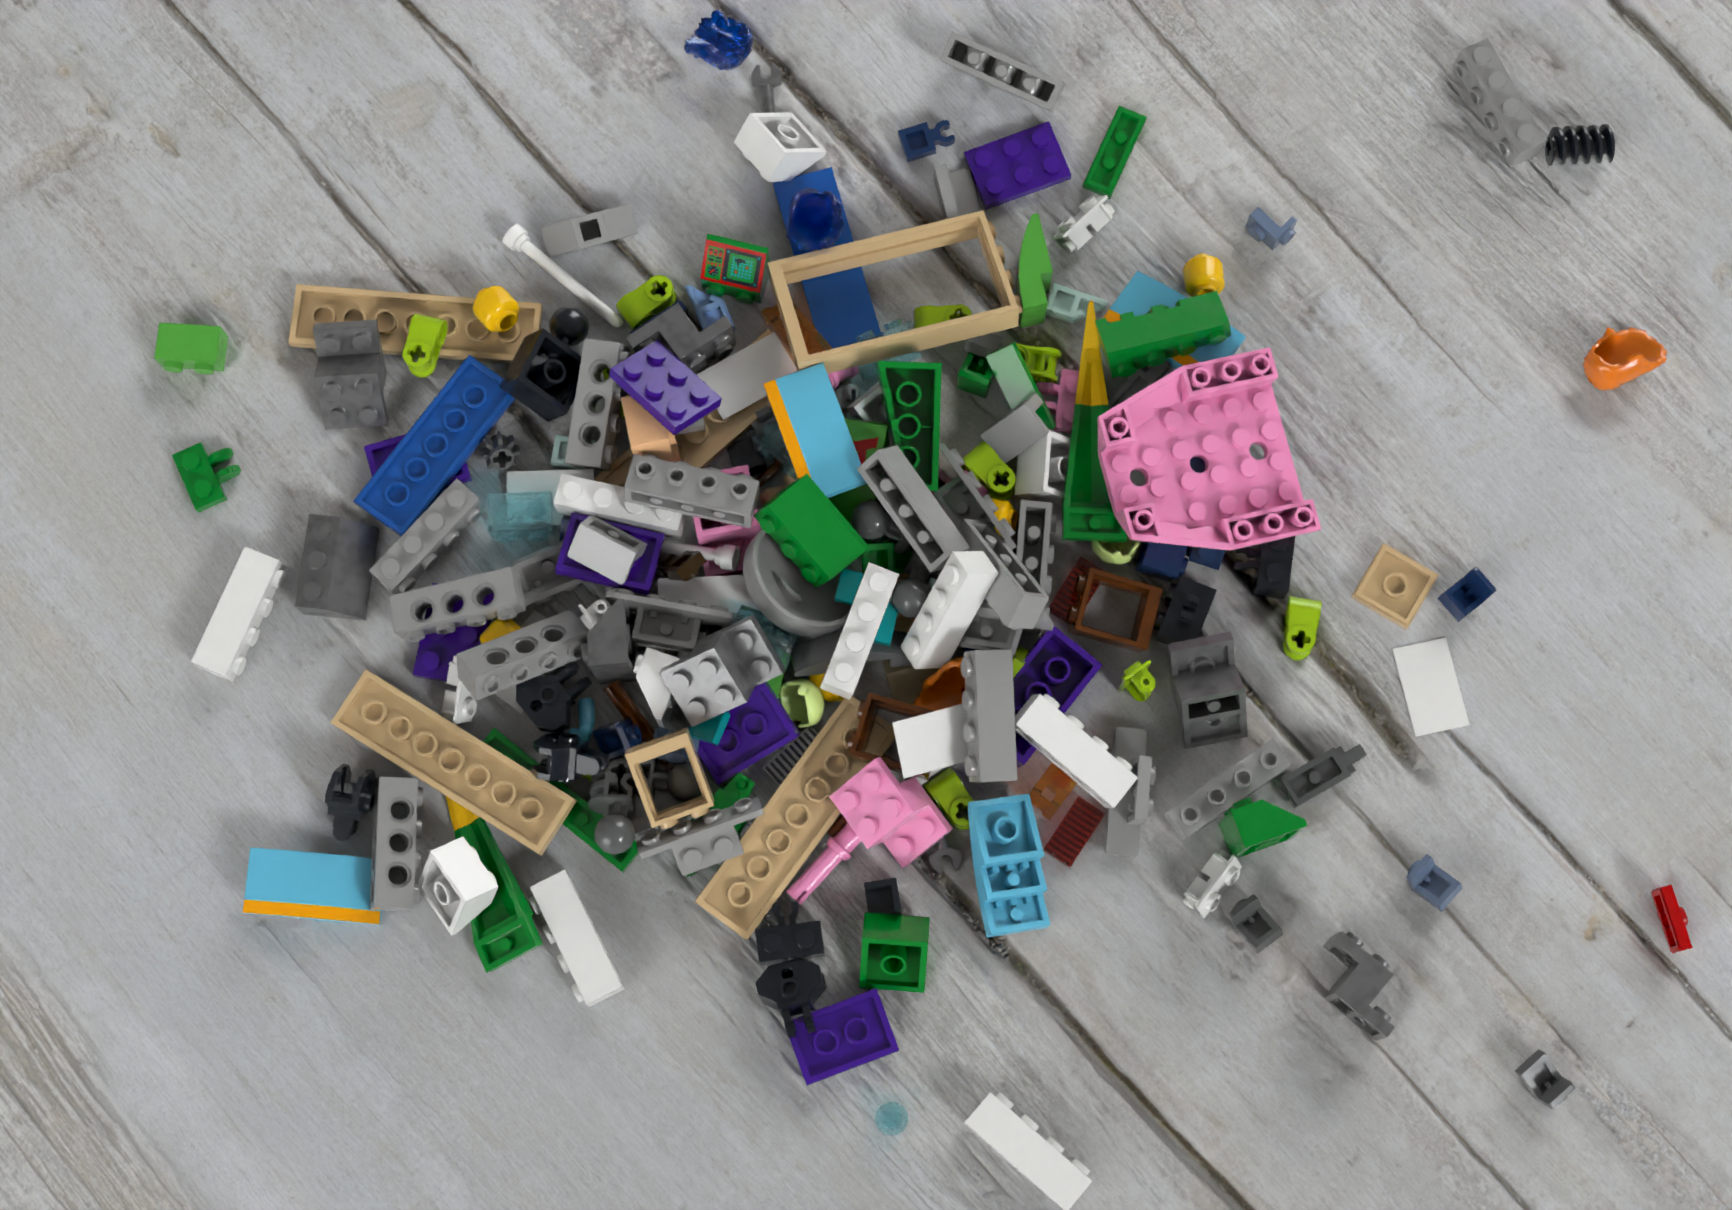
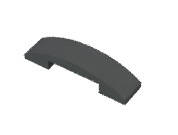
(815, 654)

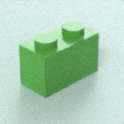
(191, 347)

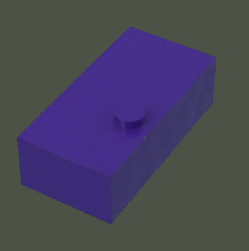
(1052, 668)

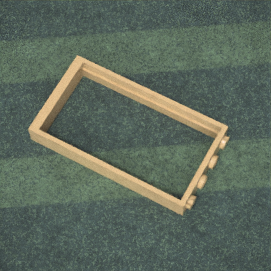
(884, 248)

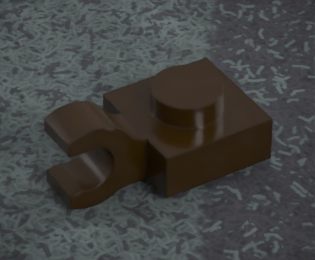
(683, 566)

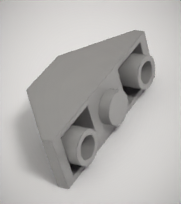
(589, 230)

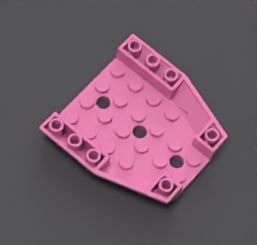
(1214, 415)

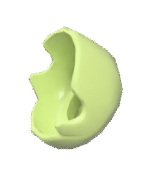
(1116, 551)
(802, 702)

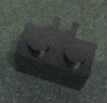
(1271, 567)
(1185, 612)
(789, 941)

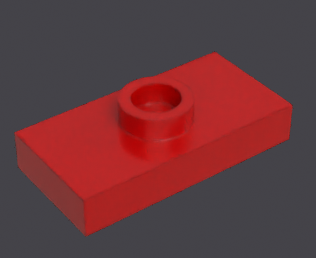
(1672, 919)

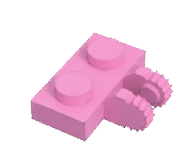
(1066, 399)

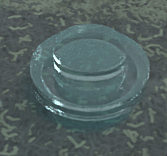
(891, 1118)

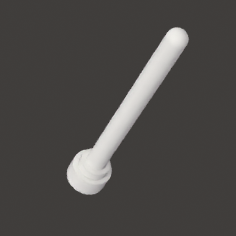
(517, 239)
(725, 556)

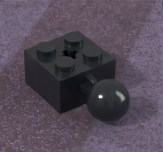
(546, 367)

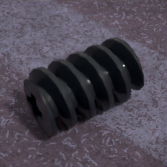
(1580, 142)

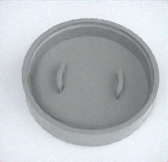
(787, 596)

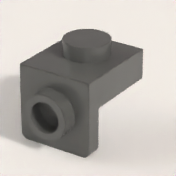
(1254, 923)
(1544, 1080)

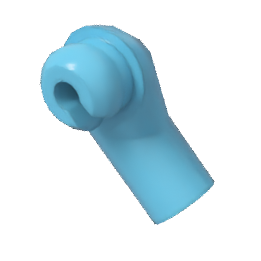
(586, 719)

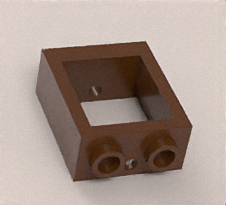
(1145, 615)
(867, 714)

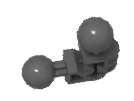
(872, 522)
(615, 831)

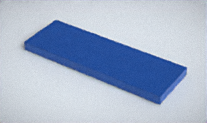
(839, 300)
(435, 447)

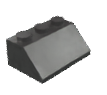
(336, 568)
(610, 648)

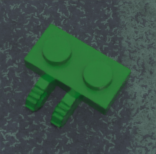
(200, 477)

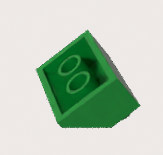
(811, 531)
(1257, 826)

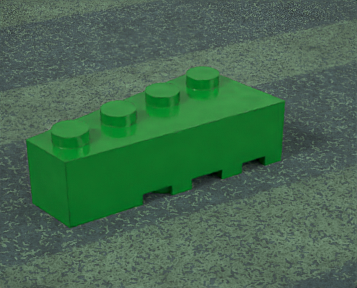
(1162, 333)
(913, 413)

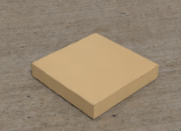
(1394, 586)

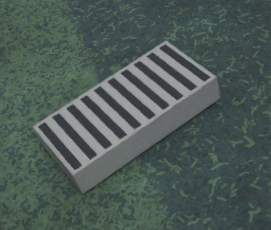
(785, 760)

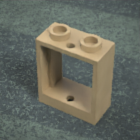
(657, 747)

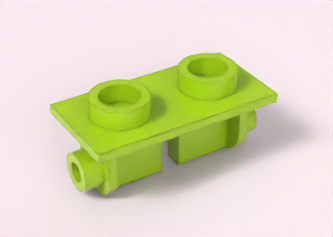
(1138, 681)

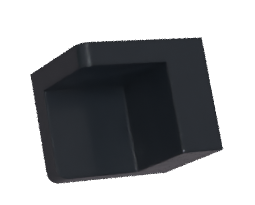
(746, 453)
(883, 896)

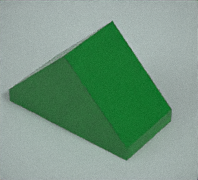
(975, 375)

